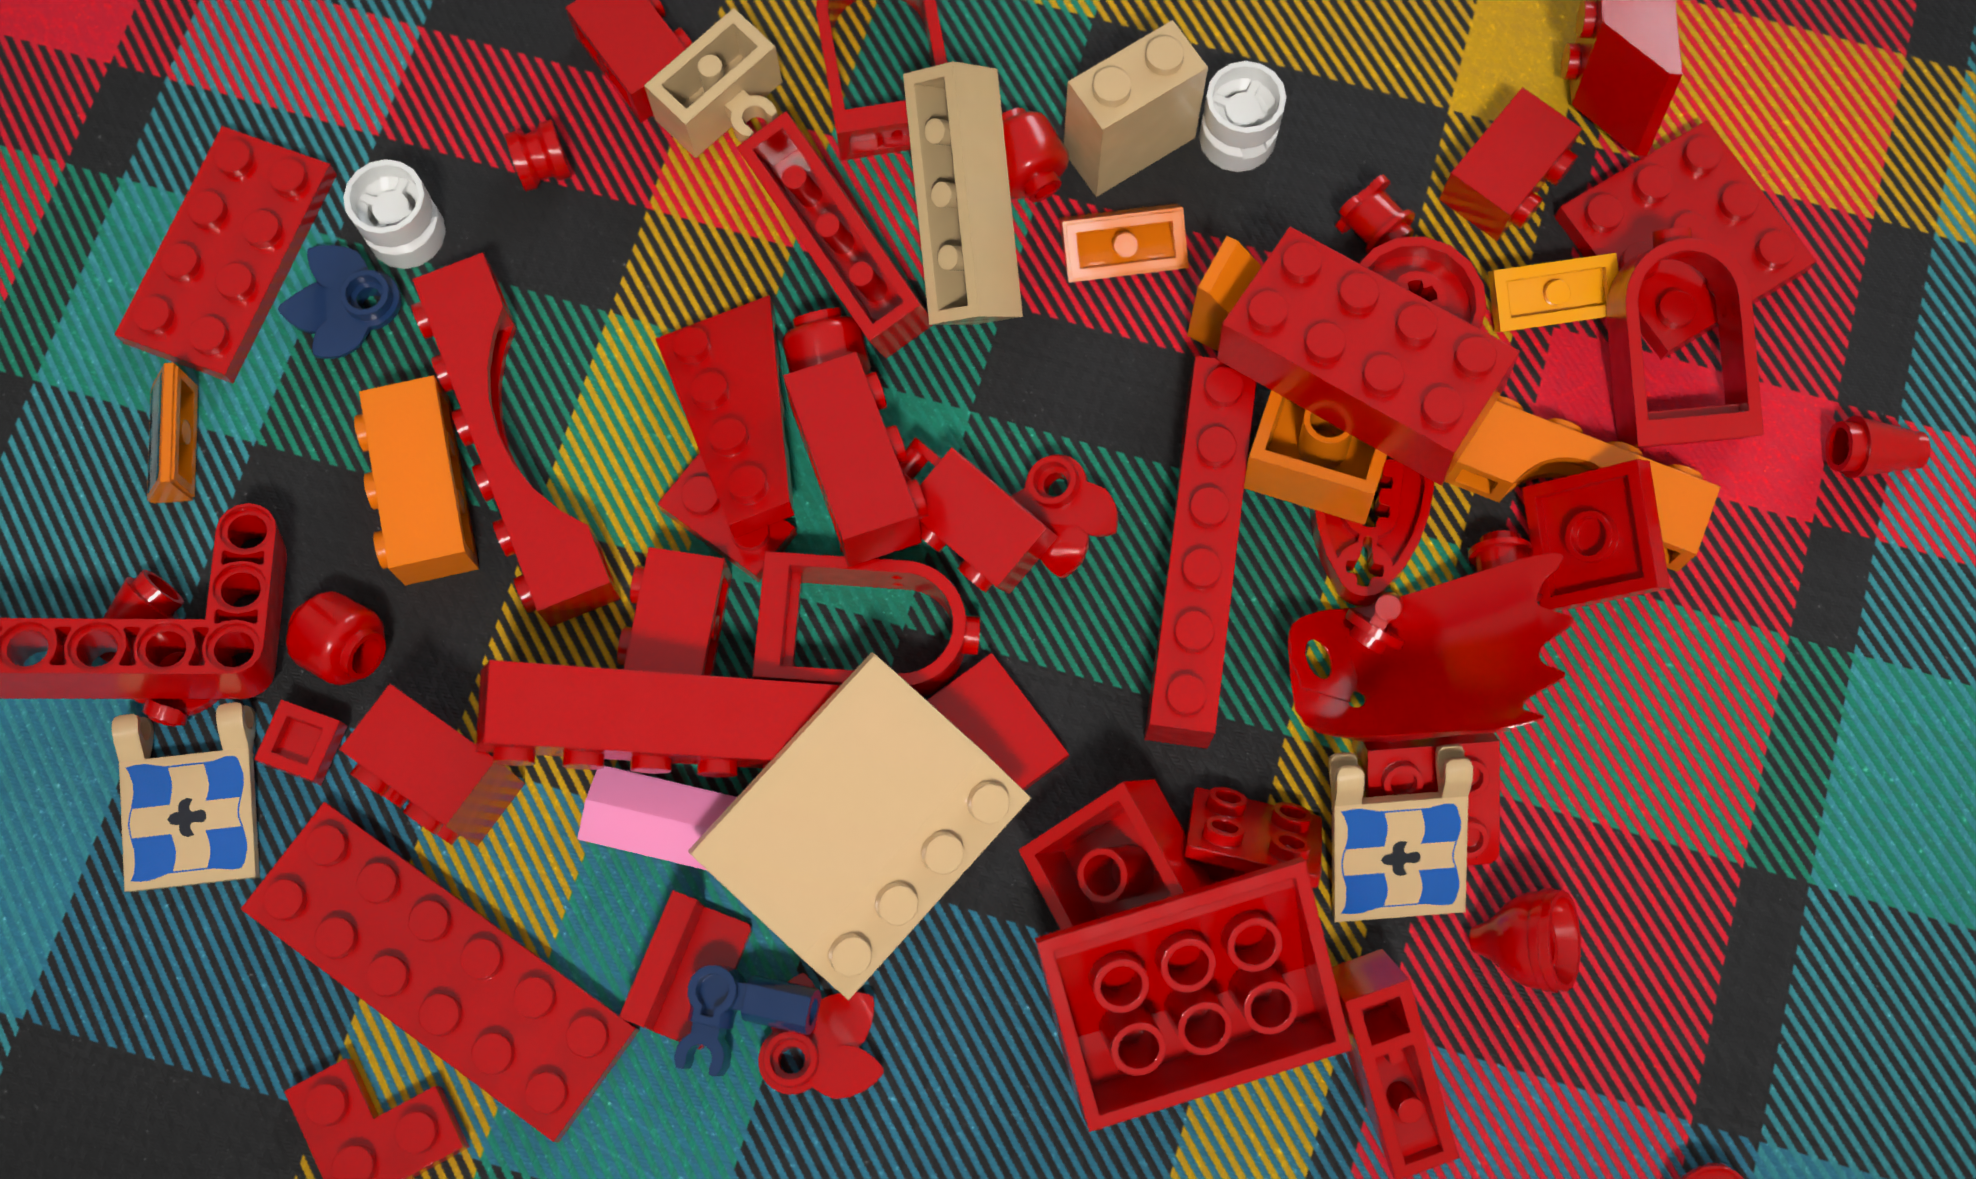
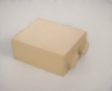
(1134, 107)

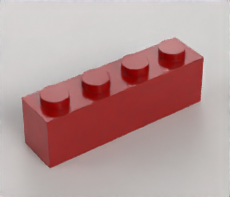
(835, 235)

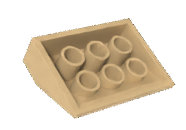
(859, 825)

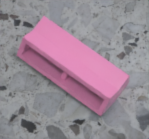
(648, 815)

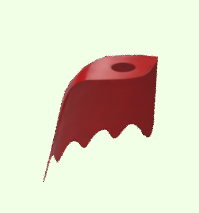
(1462, 665)

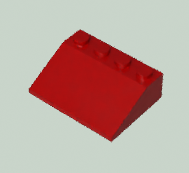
(1193, 994)

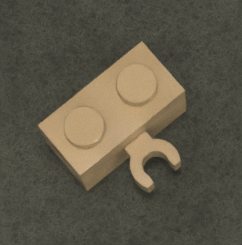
(716, 85)

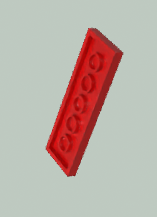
(441, 971)

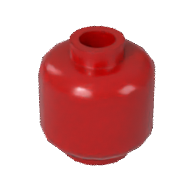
(1033, 155)
(823, 337)
(336, 638)

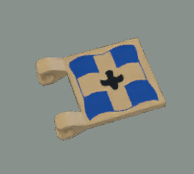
(188, 813)
(1399, 850)

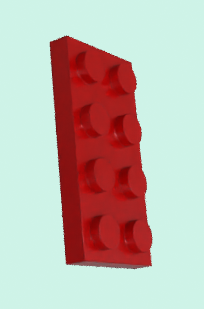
(226, 254)

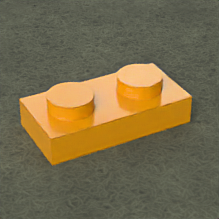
(1551, 292)

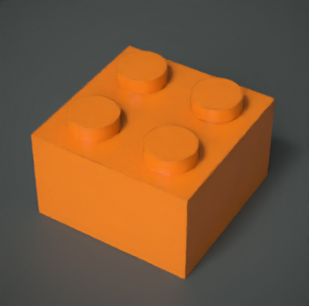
(1312, 462)

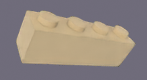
(962, 194)

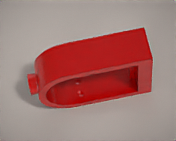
(878, 127)
(1742, 409)
(781, 603)

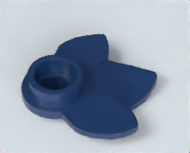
(335, 302)

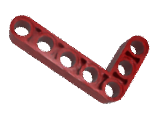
(145, 642)

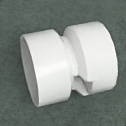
(1242, 116)
(394, 213)

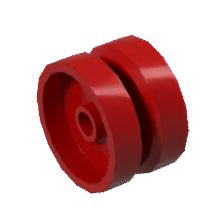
(1432, 272)

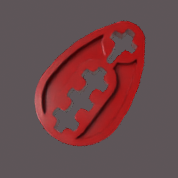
(1403, 511)

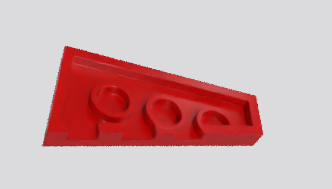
(735, 408)

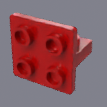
(1247, 835)

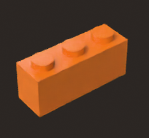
(416, 481)

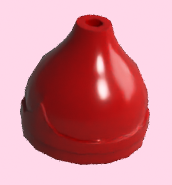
(1533, 940)

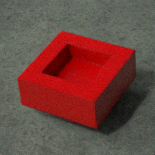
(300, 742)

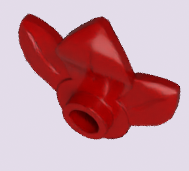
(1072, 516)
(831, 1051)

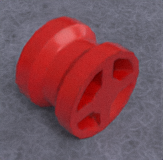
(538, 155)

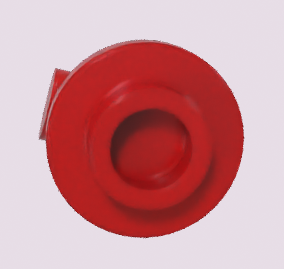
(1373, 631)

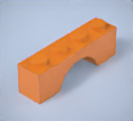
(1524, 447)

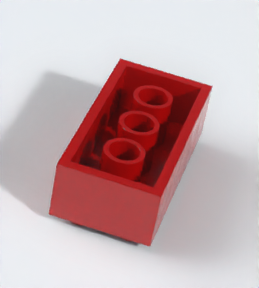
(1366, 355)

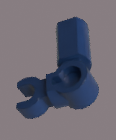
(717, 996)

